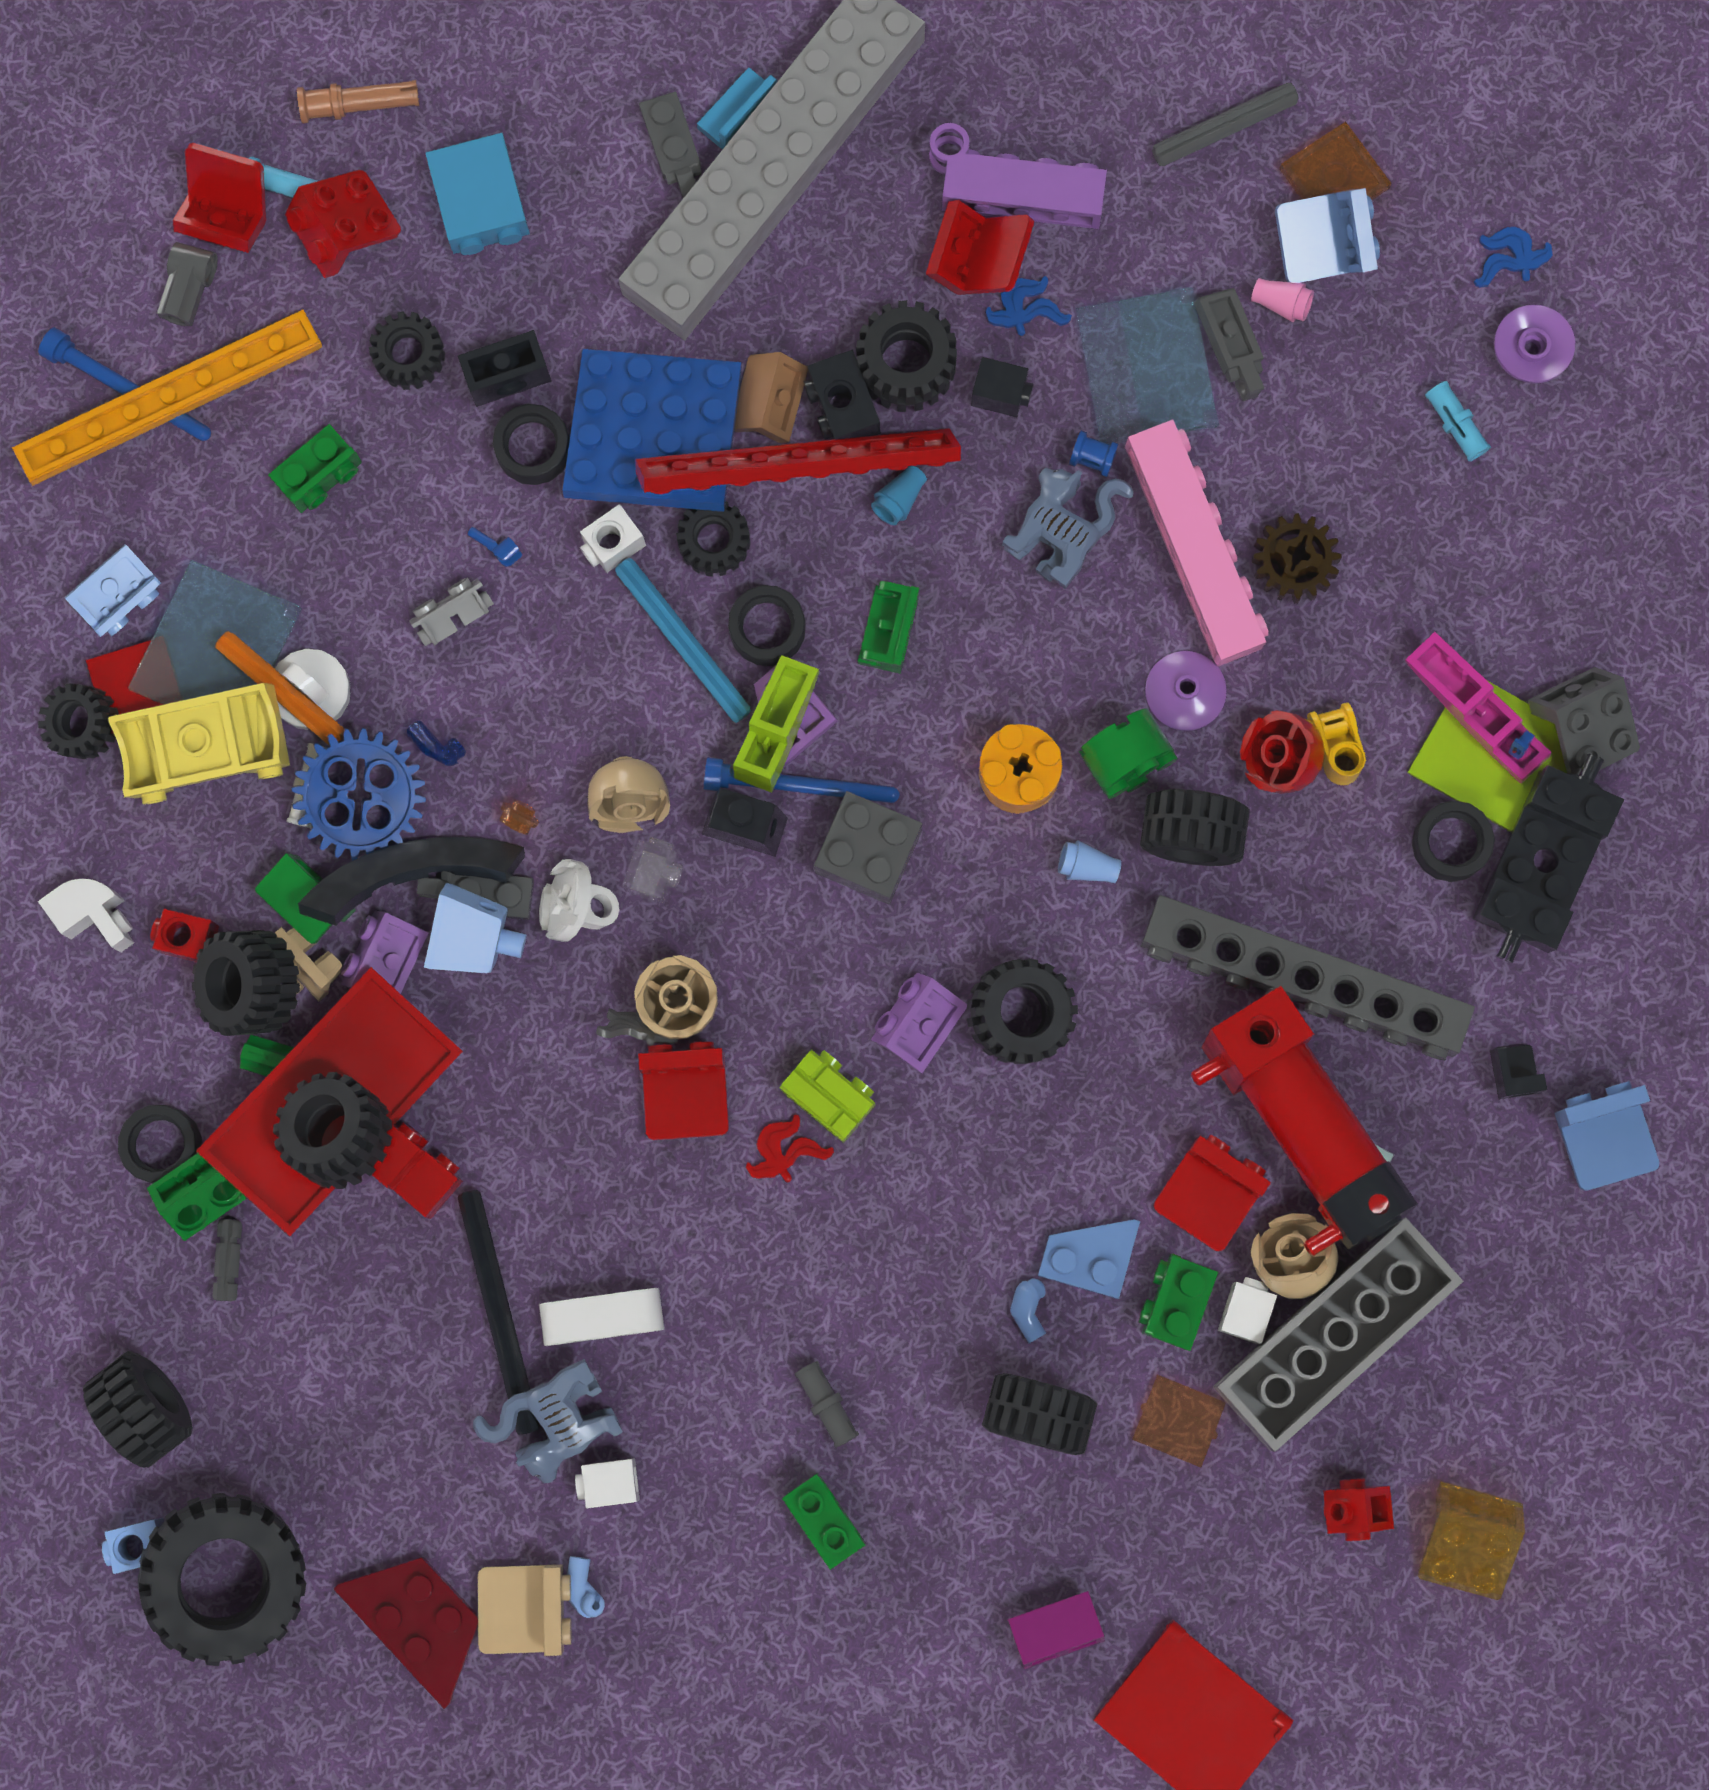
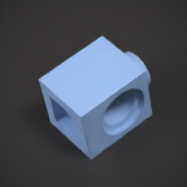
(115, 1549)

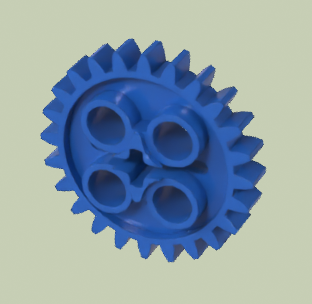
(320, 791)

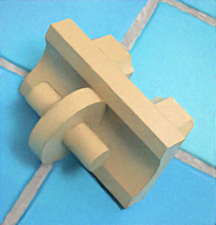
(313, 975)

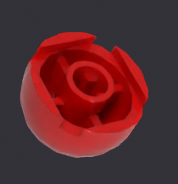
(1282, 752)

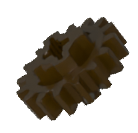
(1311, 563)

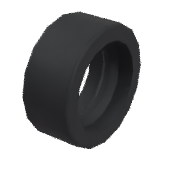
(522, 415)
(761, 595)
(1470, 815)
(147, 1115)

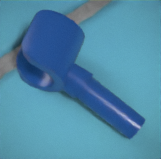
(506, 552)

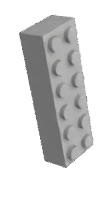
(1337, 1334)

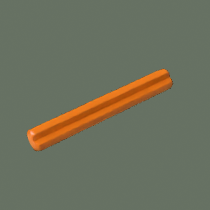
(286, 693)

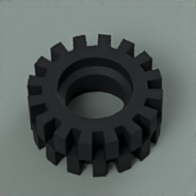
(401, 328)
(718, 561)
(59, 716)

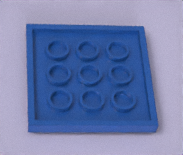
(647, 409)

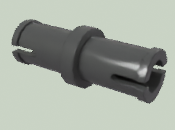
(826, 1404)

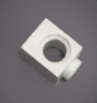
(613, 522)
(1247, 1311)
(608, 1483)

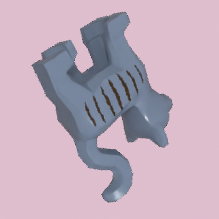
(1062, 530)
(558, 1414)

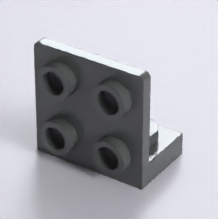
(1589, 717)

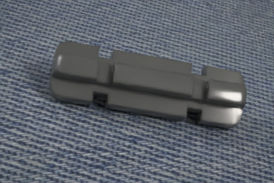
(227, 1260)

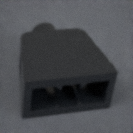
(745, 822)

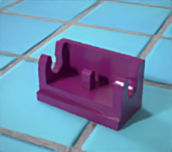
(1056, 1630)

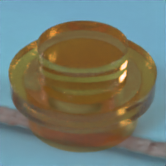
(518, 816)

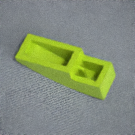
(775, 724)

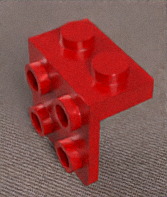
(222, 199)
(340, 218)
(977, 251)
(684, 1091)
(1211, 1192)

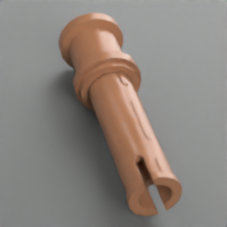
(339, 101)

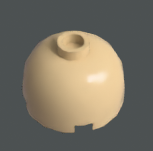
(626, 794)
(676, 997)
(1285, 1262)

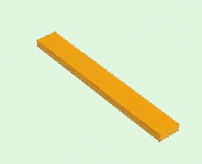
(167, 397)

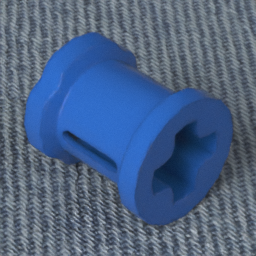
(1093, 453)

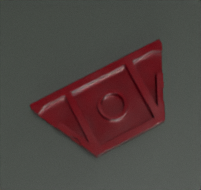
(417, 1621)

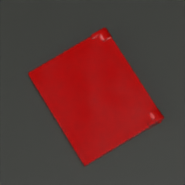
(1192, 1716)

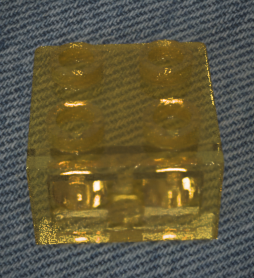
(1472, 1541)

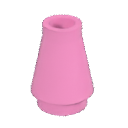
(1284, 298)

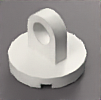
(319, 678)
(567, 902)

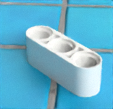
(601, 1316)

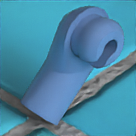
(1024, 1308)

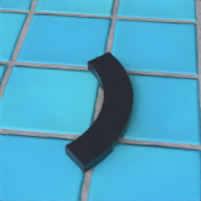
(407, 862)

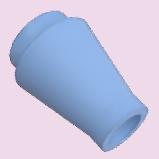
(1086, 863)

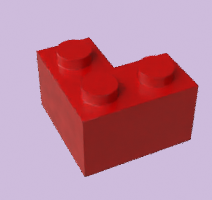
(415, 1172)

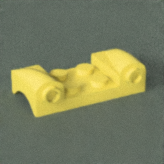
(200, 741)

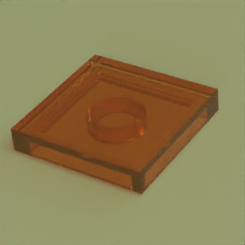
(1335, 165)

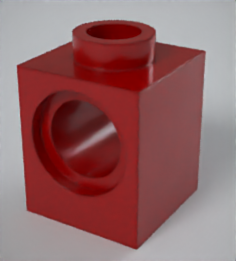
(165, 928)

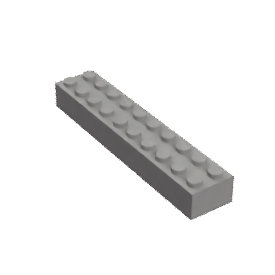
(771, 161)

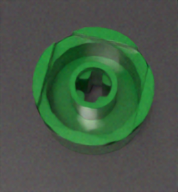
(1127, 753)

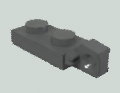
(671, 140)
(1232, 341)
(514, 894)

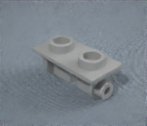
(461, 601)

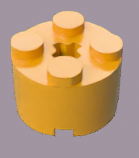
(1009, 748)

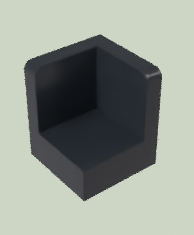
(1516, 1072)

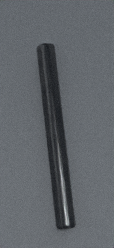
(496, 1304)

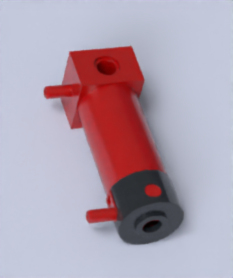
(1308, 1118)

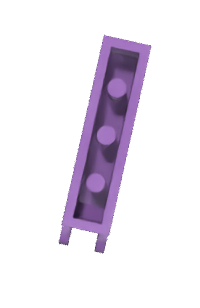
(1017, 186)

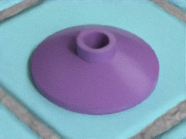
(1543, 328)
(1183, 710)

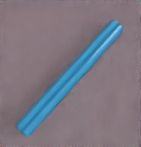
(682, 640)

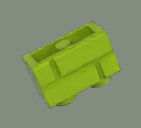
(828, 1094)

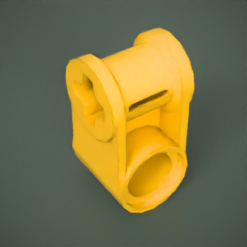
(1340, 738)

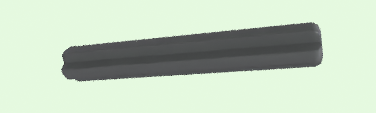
(1225, 124)

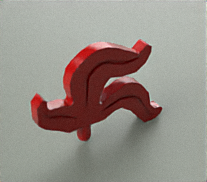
(770, 1148)

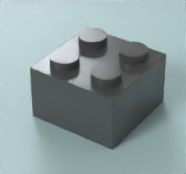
(868, 847)

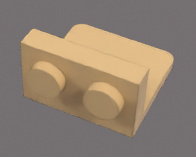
(523, 1609)

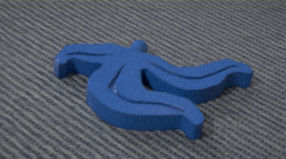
(1520, 245)
(1013, 303)

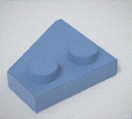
(1091, 1257)

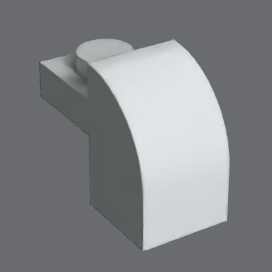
(85, 902)

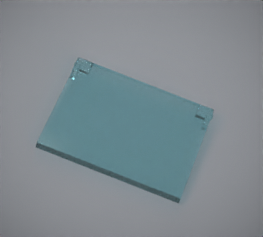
(1146, 364)
(183, 653)

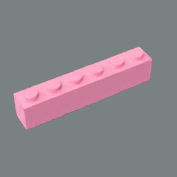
(1195, 542)

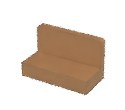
(770, 395)

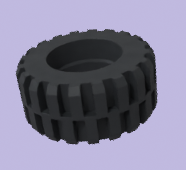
(240, 1633)

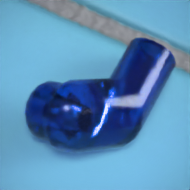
(432, 747)

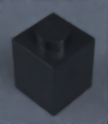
(1001, 387)

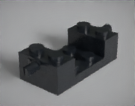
(1569, 820)

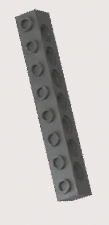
(1448, 1015)

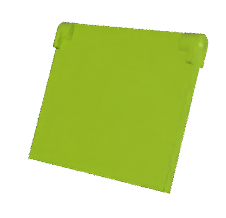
(1467, 773)

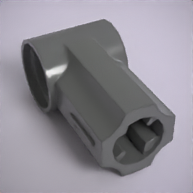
(189, 272)

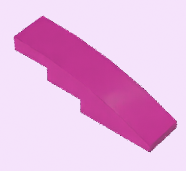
(1475, 705)

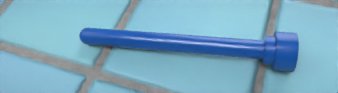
(58, 348)
(720, 775)

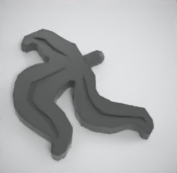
(630, 1024)

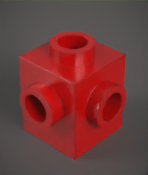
(1358, 1509)

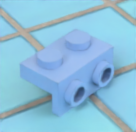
(114, 592)

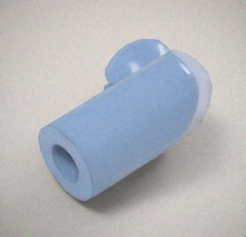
(583, 1595)

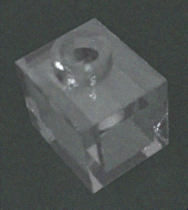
(653, 870)

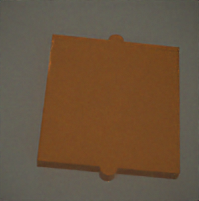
(1179, 1421)

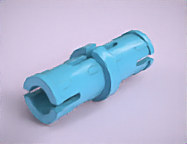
(1457, 421)

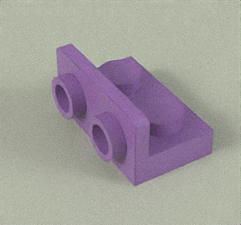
(387, 947)
(918, 1021)

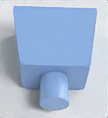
(470, 933)

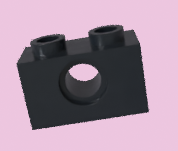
(504, 368)
(841, 377)

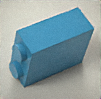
(477, 194)

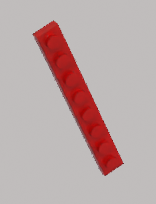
(795, 460)

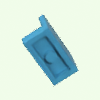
(735, 107)

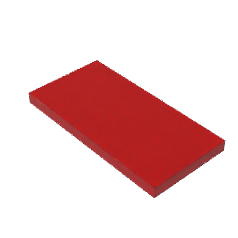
(365, 1035)

